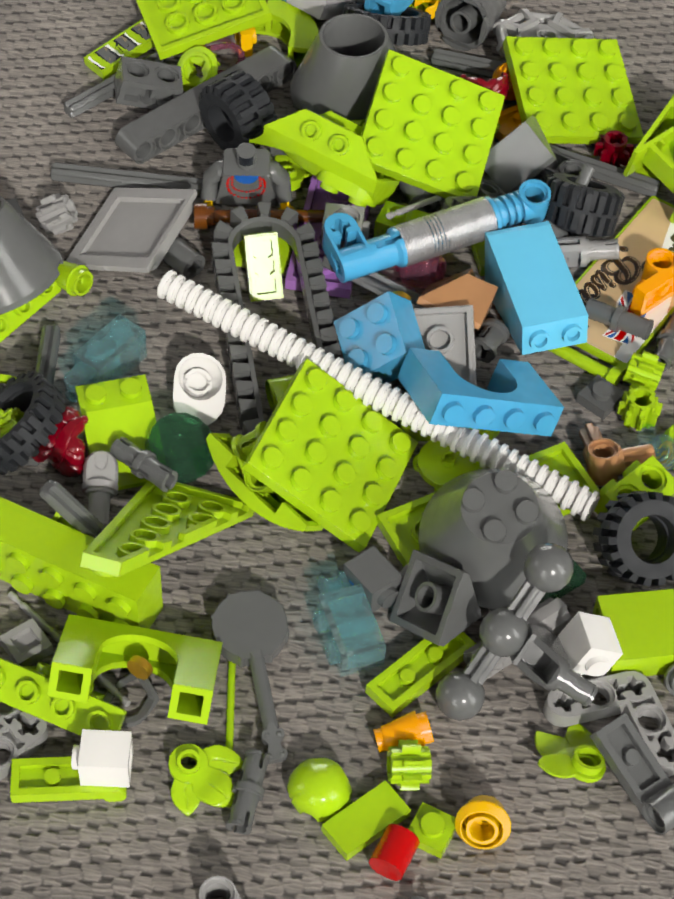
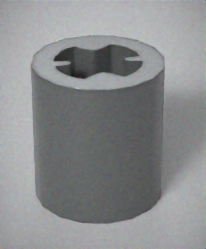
(184, 259)

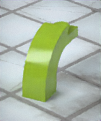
(290, 26)

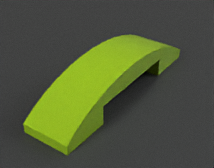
(264, 504)

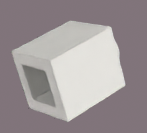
(590, 644)
(104, 758)

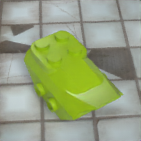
(332, 152)

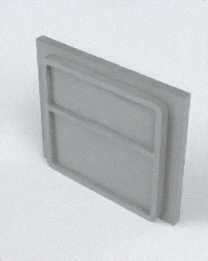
(134, 229)

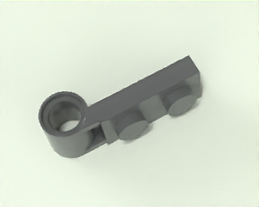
(637, 772)

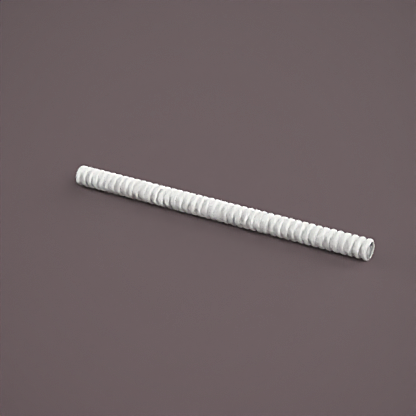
(371, 391)

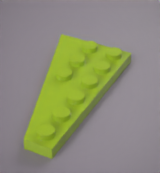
(160, 524)

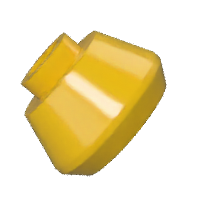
(483, 822)

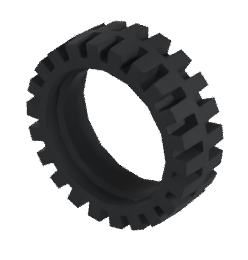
(408, 29)
(44, 410)

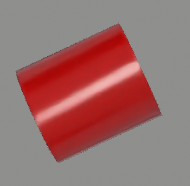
(394, 852)

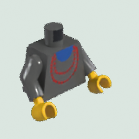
(245, 178)

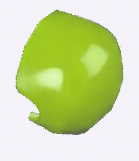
(319, 788)

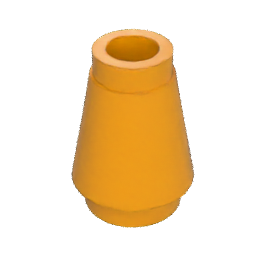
(407, 727)

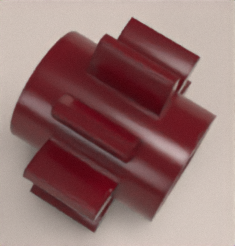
(614, 148)

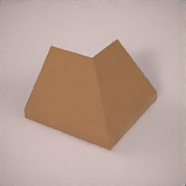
(461, 290)

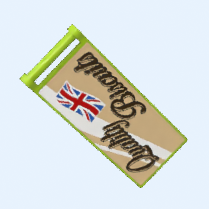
(613, 284)

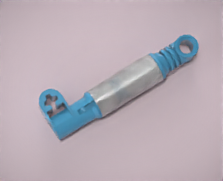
(426, 235)

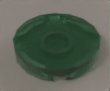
(181, 445)

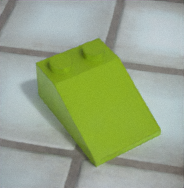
(115, 411)

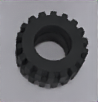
(235, 109)
(581, 208)
(616, 538)

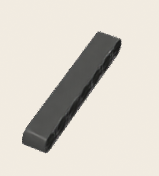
(182, 117)

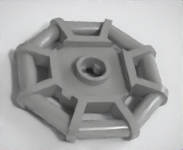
(537, 25)

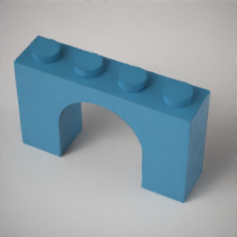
(515, 400)

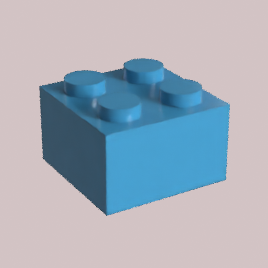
(379, 335)

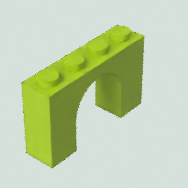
(98, 645)

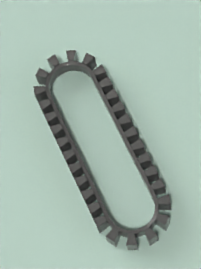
(227, 284)

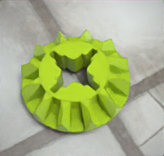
(200, 56)

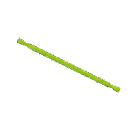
(230, 706)

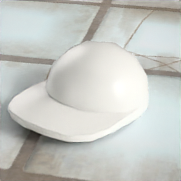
(199, 387)

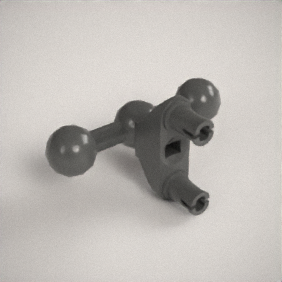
(530, 647)

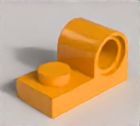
(655, 283)

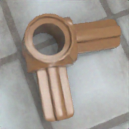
(605, 457)

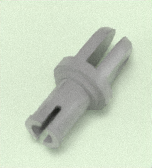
(580, 251)
(100, 483)

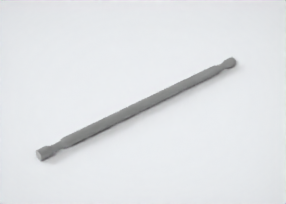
(414, 206)
(56, 636)

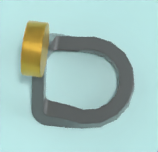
(140, 669)

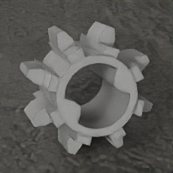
(56, 213)

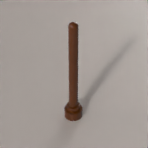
(207, 216)

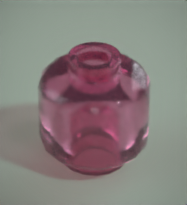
(423, 273)

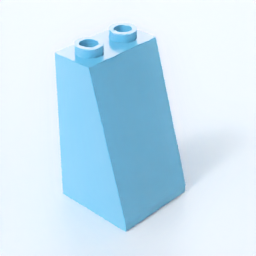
(534, 288)

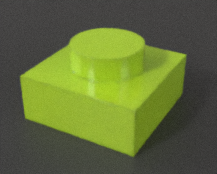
(433, 829)

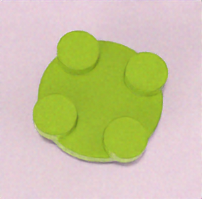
(440, 465)

